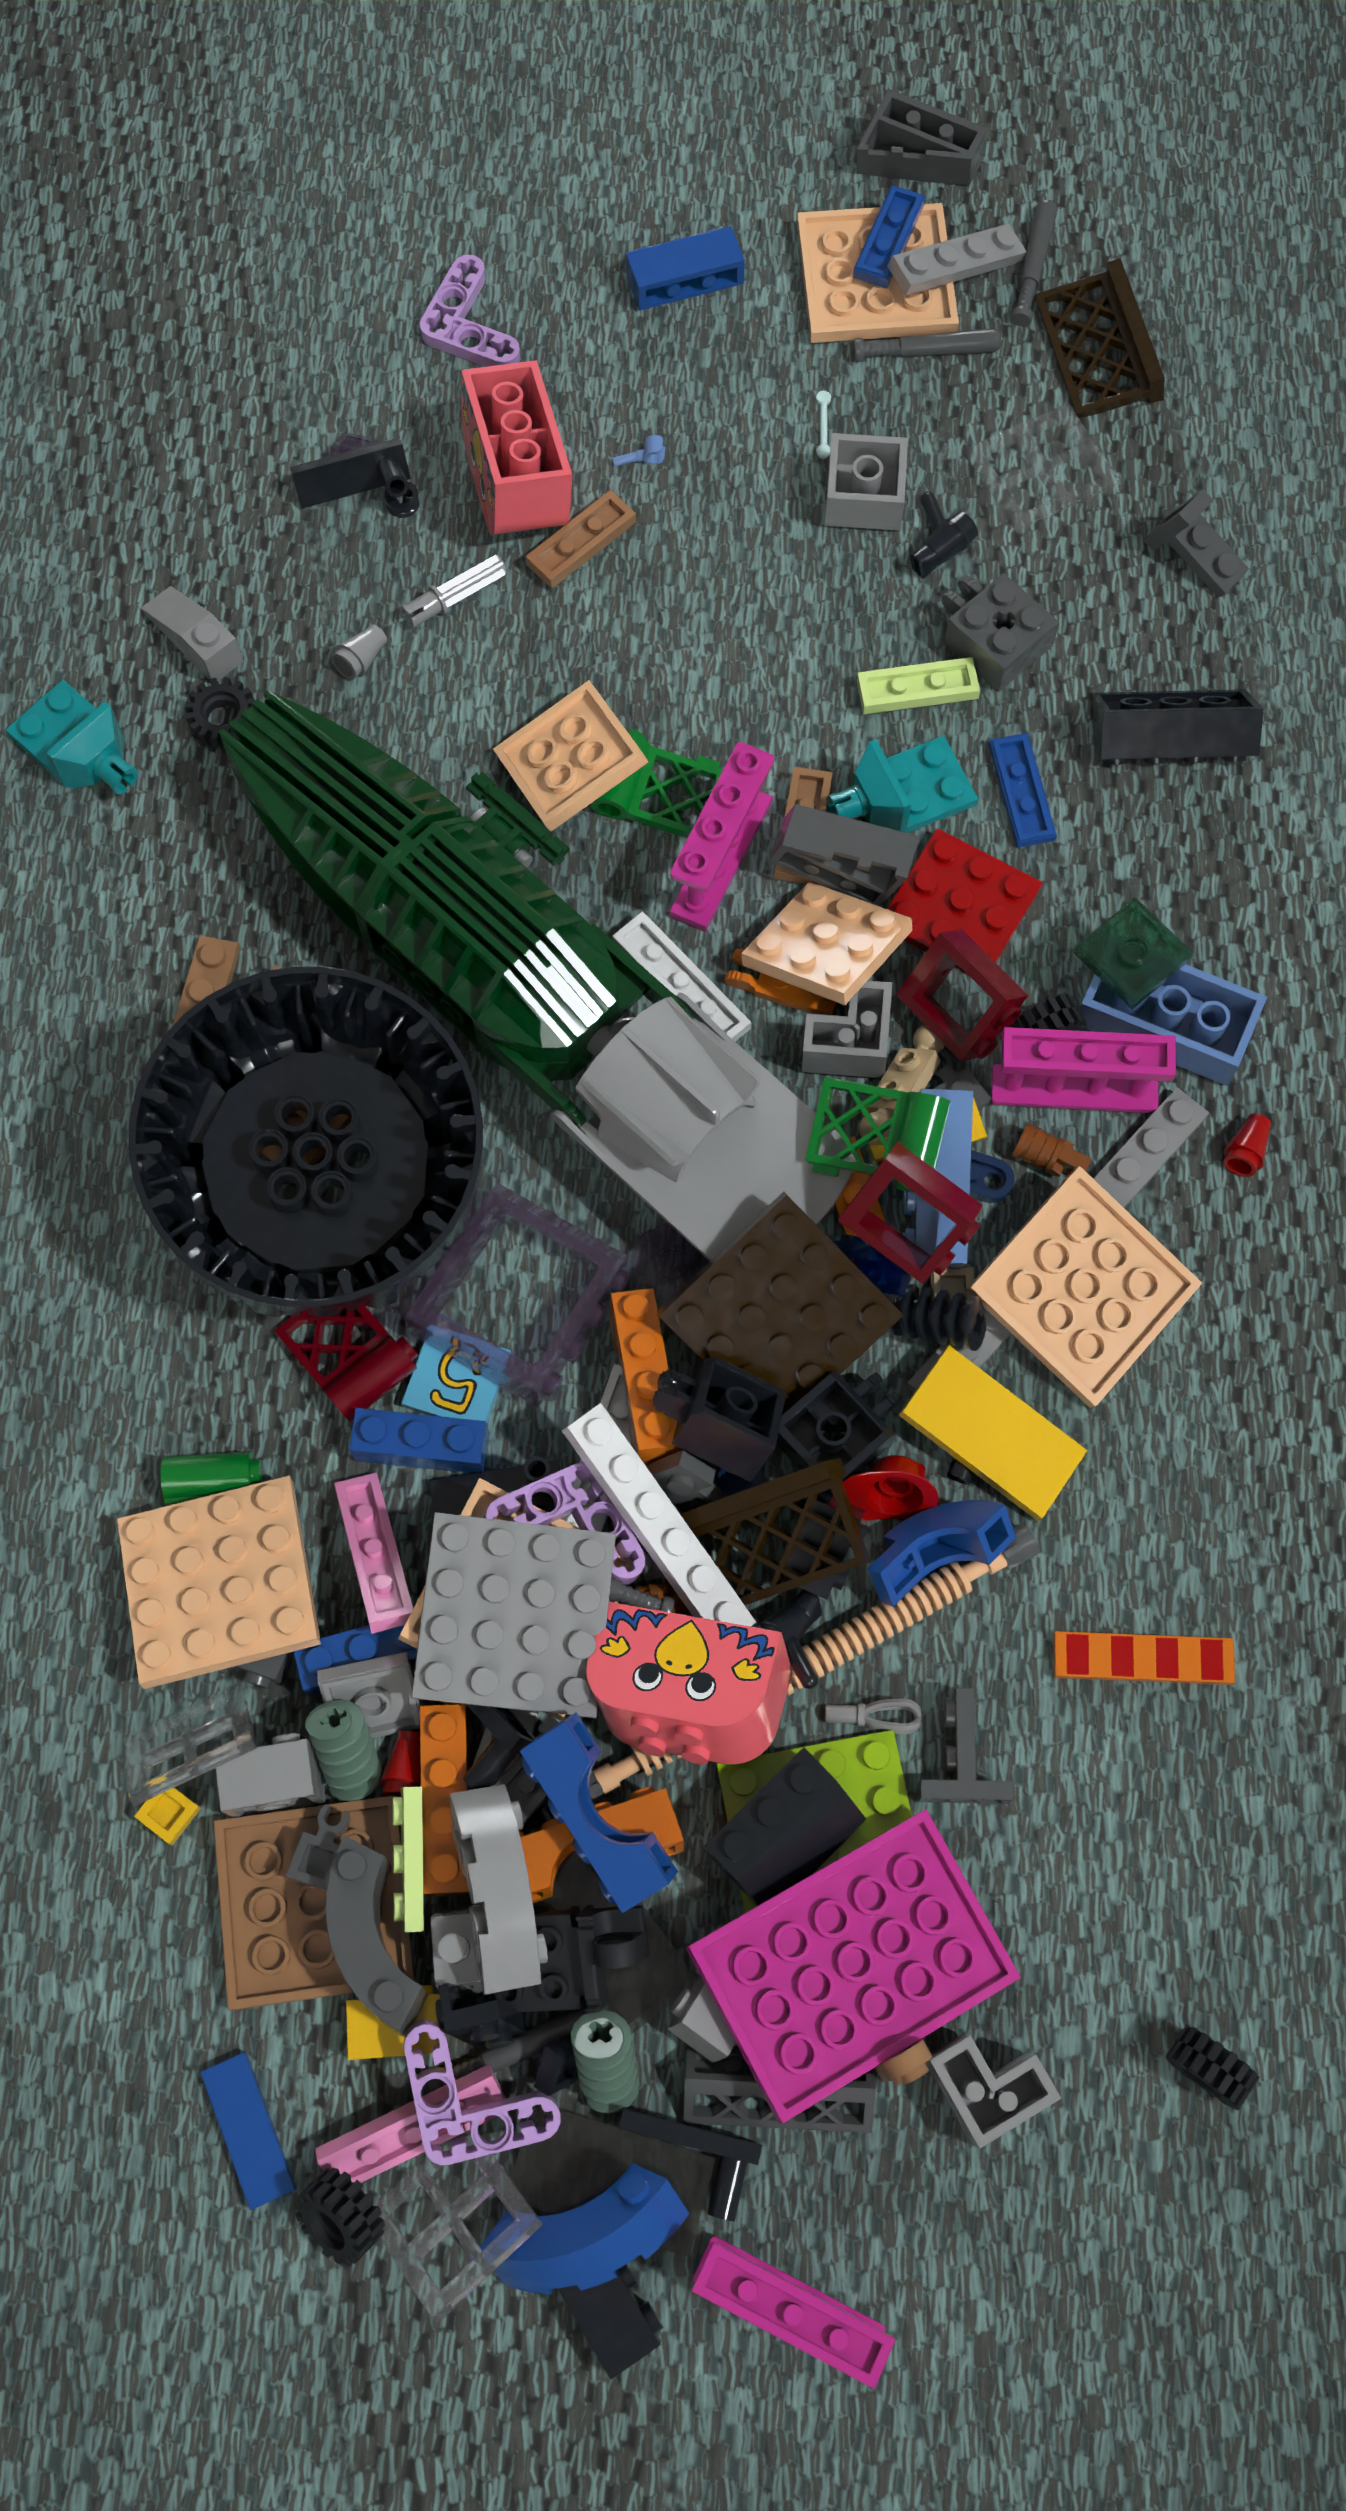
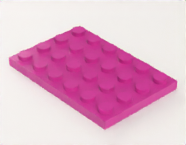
(852, 1965)

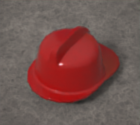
(892, 1489)

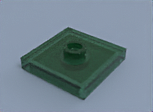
(1133, 953)

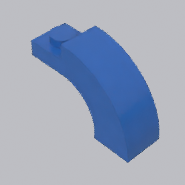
(939, 1537)

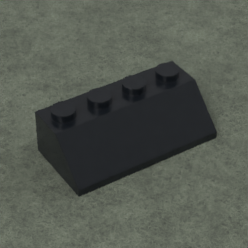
(1176, 725)

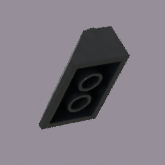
(785, 1830)

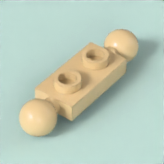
(907, 1073)

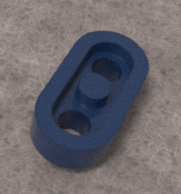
(985, 1166)

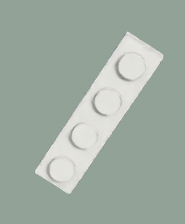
(671, 967)

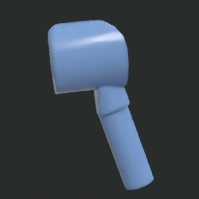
(651, 454)

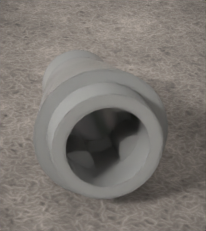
(357, 653)

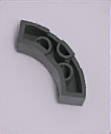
(357, 1939)

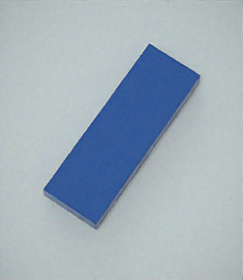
(889, 235)
(1022, 790)
(248, 2130)

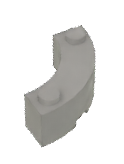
(497, 1879)

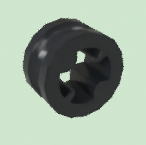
(406, 509)

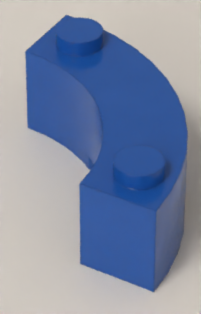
(595, 2238)

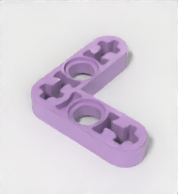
(454, 322)
(569, 1502)
(450, 2116)

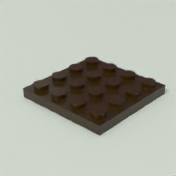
(781, 1304)

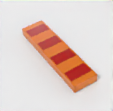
(1143, 1658)

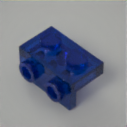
(876, 1266)

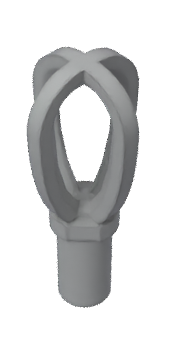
(860, 1715)

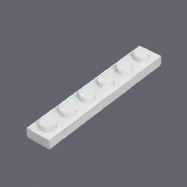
(654, 1519)

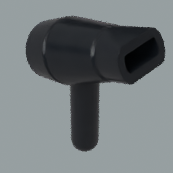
(947, 539)
(793, 1622)

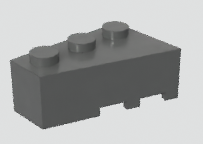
(920, 143)
(844, 853)

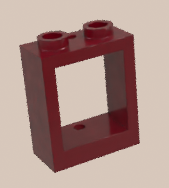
(930, 973)
(932, 1188)

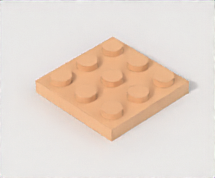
(570, 755)
(827, 942)

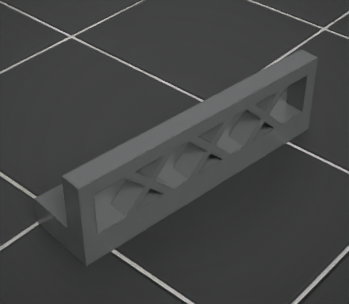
(734, 2083)

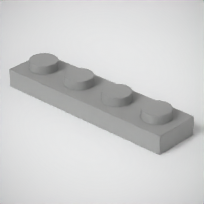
(956, 259)

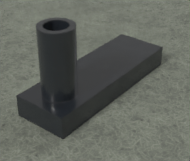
(353, 473)
(452, 1493)
(508, 1741)
(733, 2152)

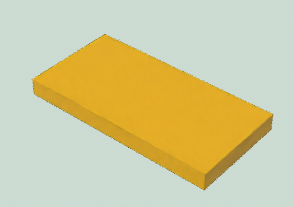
(993, 1433)

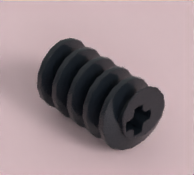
(941, 1318)

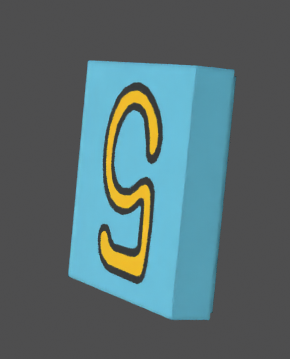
(449, 1388)

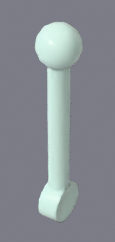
(823, 399)

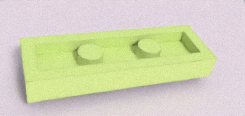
(918, 685)
(409, 1859)

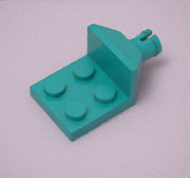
(74, 740)
(906, 787)

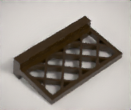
(1133, 340)
(769, 1498)

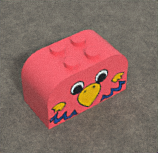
(514, 448)
(689, 1684)

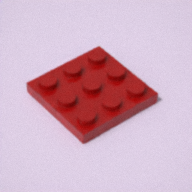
(964, 890)

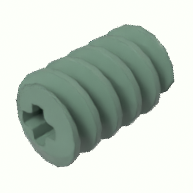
(344, 1749)
(605, 2061)

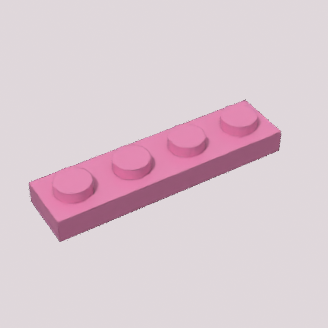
(374, 1552)
(397, 2134)

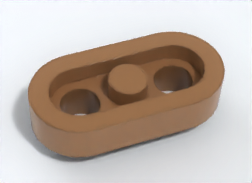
(906, 2065)

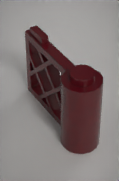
(364, 1375)

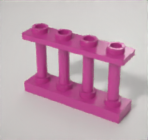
(721, 836)
(1082, 1069)
(793, 2311)

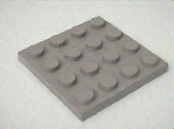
(512, 1614)

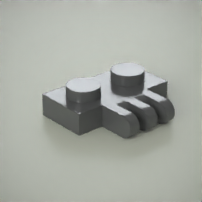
(685, 1480)

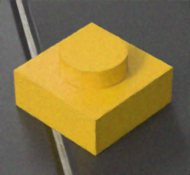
(168, 1814)

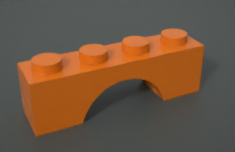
(643, 1358)
(443, 1765)
(643, 1813)

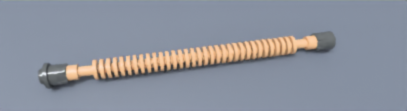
(912, 1605)

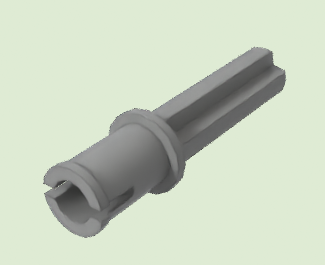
(442, 597)

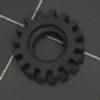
(210, 699)
(1053, 1014)
(1212, 2067)
(339, 2216)

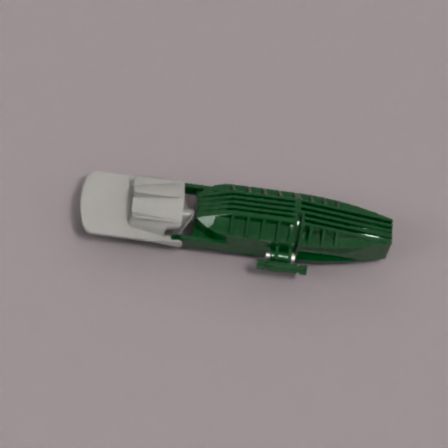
(528, 977)

